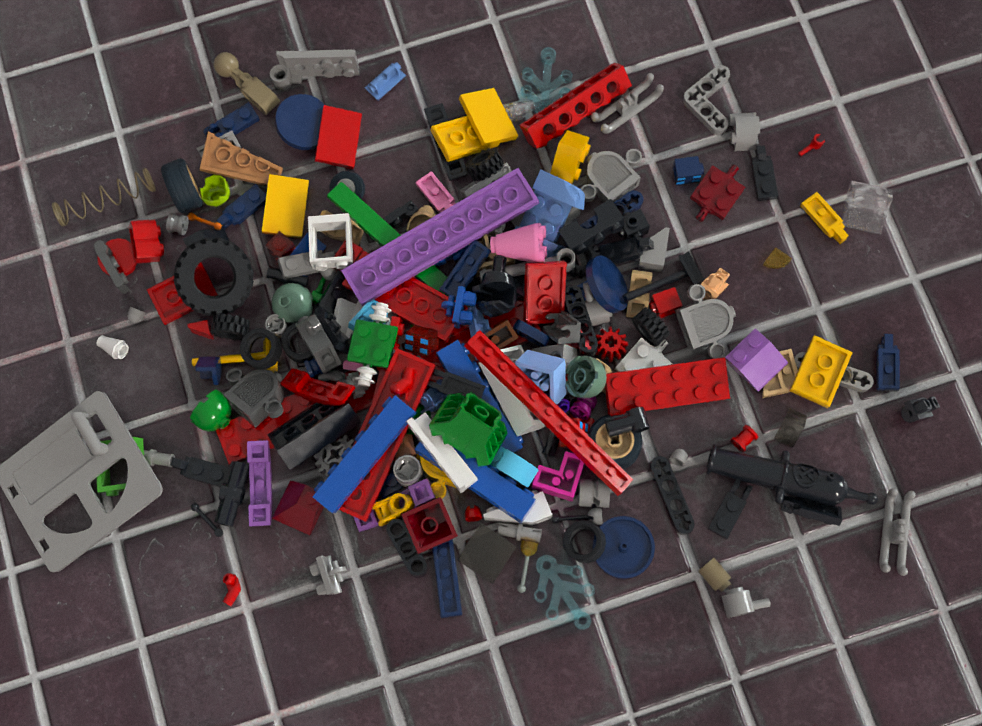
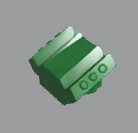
(470, 426)

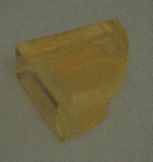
(777, 259)

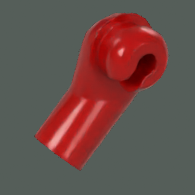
(403, 384)
(233, 586)

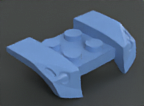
(554, 205)

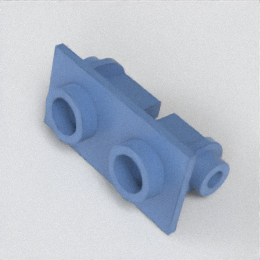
(385, 81)
(432, 398)

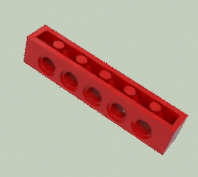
(566, 105)

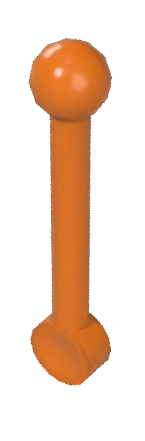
(191, 216)

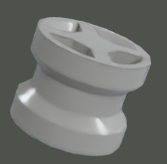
(177, 224)

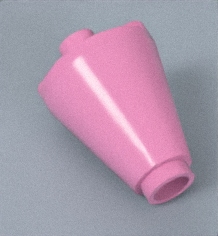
(521, 243)

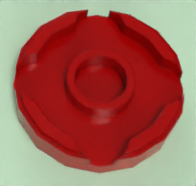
(123, 254)

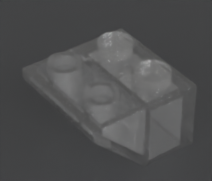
(866, 207)

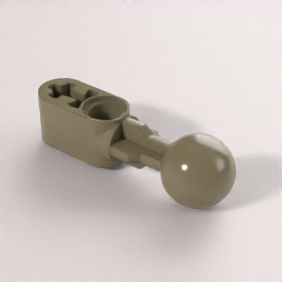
(251, 87)

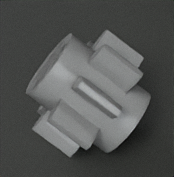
(359, 390)

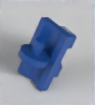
(460, 316)

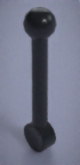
(218, 532)

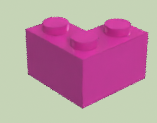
(561, 482)

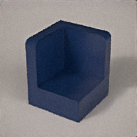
(210, 368)

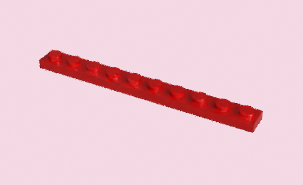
(548, 413)

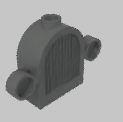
(318, 343)
(255, 394)

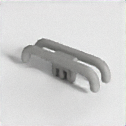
(627, 105)
(895, 531)

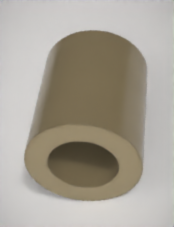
(715, 575)

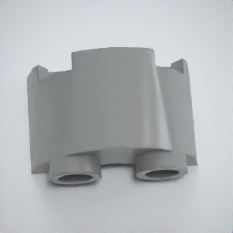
(746, 131)

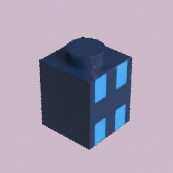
(687, 170)

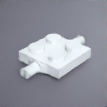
(643, 356)

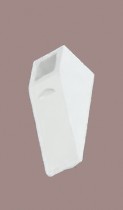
(538, 514)

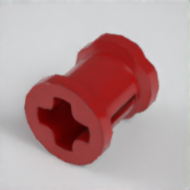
(744, 438)

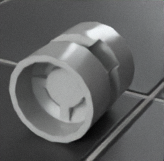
(407, 470)
(593, 493)

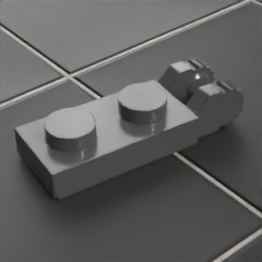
(111, 266)

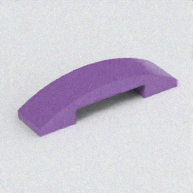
(260, 483)
(421, 494)

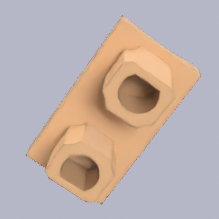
(715, 284)

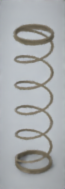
(60, 217)

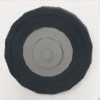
(351, 180)

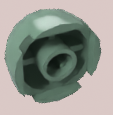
(292, 302)
(585, 377)

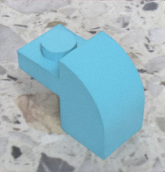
(514, 466)

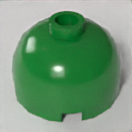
(212, 413)

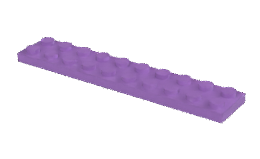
(440, 236)

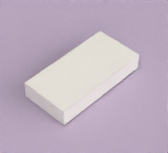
(343, 313)

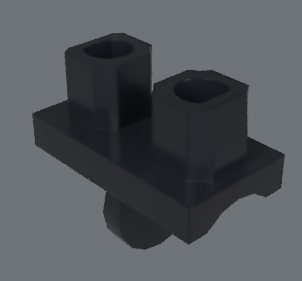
(919, 409)

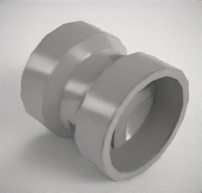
(274, 323)

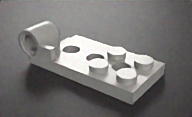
(312, 63)

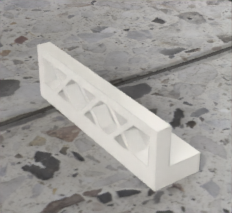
(442, 453)

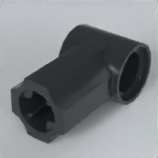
(632, 421)

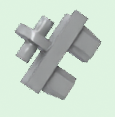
(330, 574)

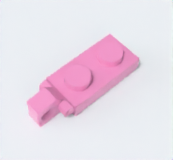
(435, 192)

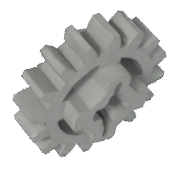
(326, 463)

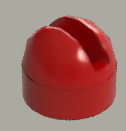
(473, 514)

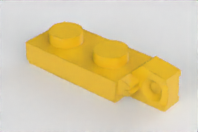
(825, 217)

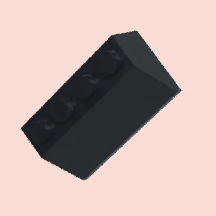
(312, 431)

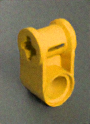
(389, 508)

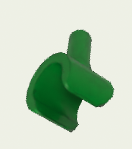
(317, 293)

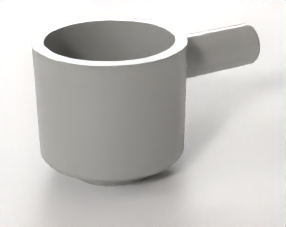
(596, 312)
(739, 602)

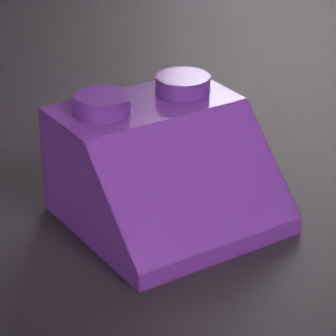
(756, 360)

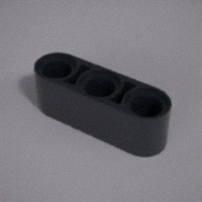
(401, 539)

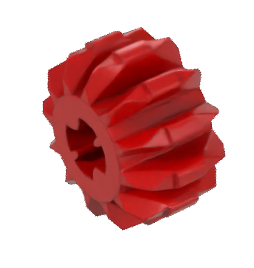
(617, 342)

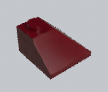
(298, 508)
(429, 525)

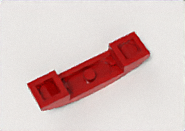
(317, 390)

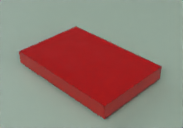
(338, 137)
(544, 291)
(169, 303)

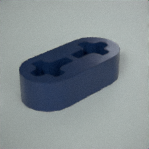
(531, 334)

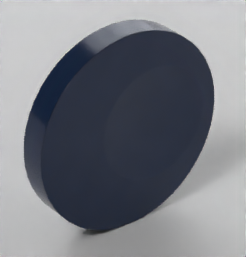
(299, 121)
(606, 284)
(627, 547)

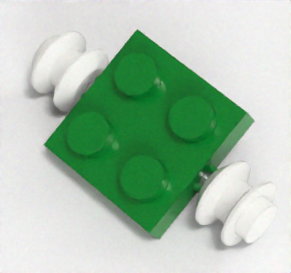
(372, 344)

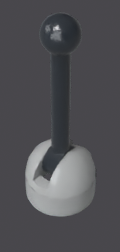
(593, 516)

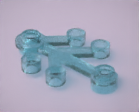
(546, 87)
(562, 589)

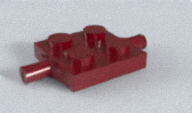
(717, 192)

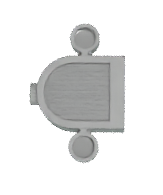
(611, 175)
(705, 321)

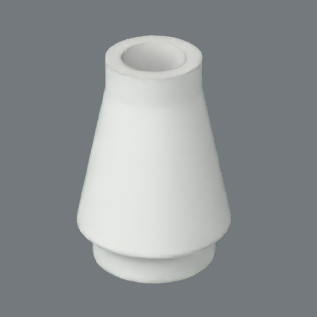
(114, 347)

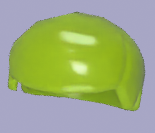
(215, 191)

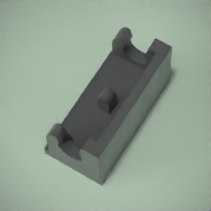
(565, 328)

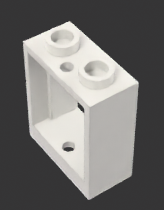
(328, 223)

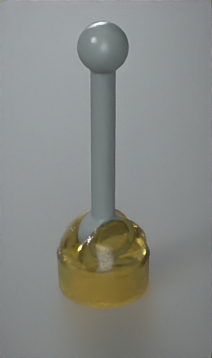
(528, 549)

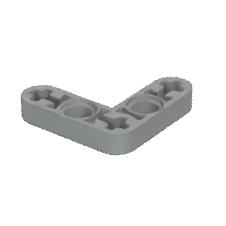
(703, 102)

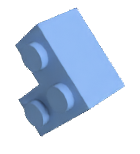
(546, 372)

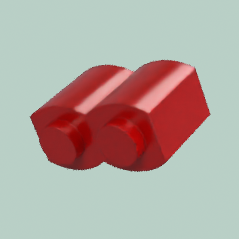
(145, 241)

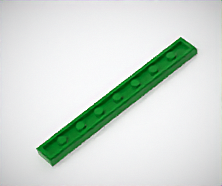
(377, 228)

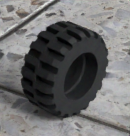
(221, 249)

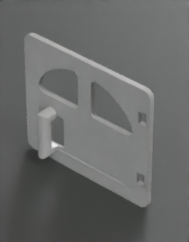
(61, 465)

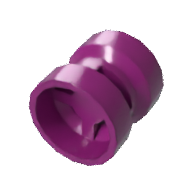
(583, 407)

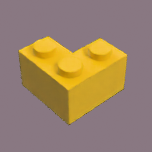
(570, 152)

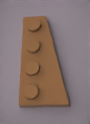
(230, 161)

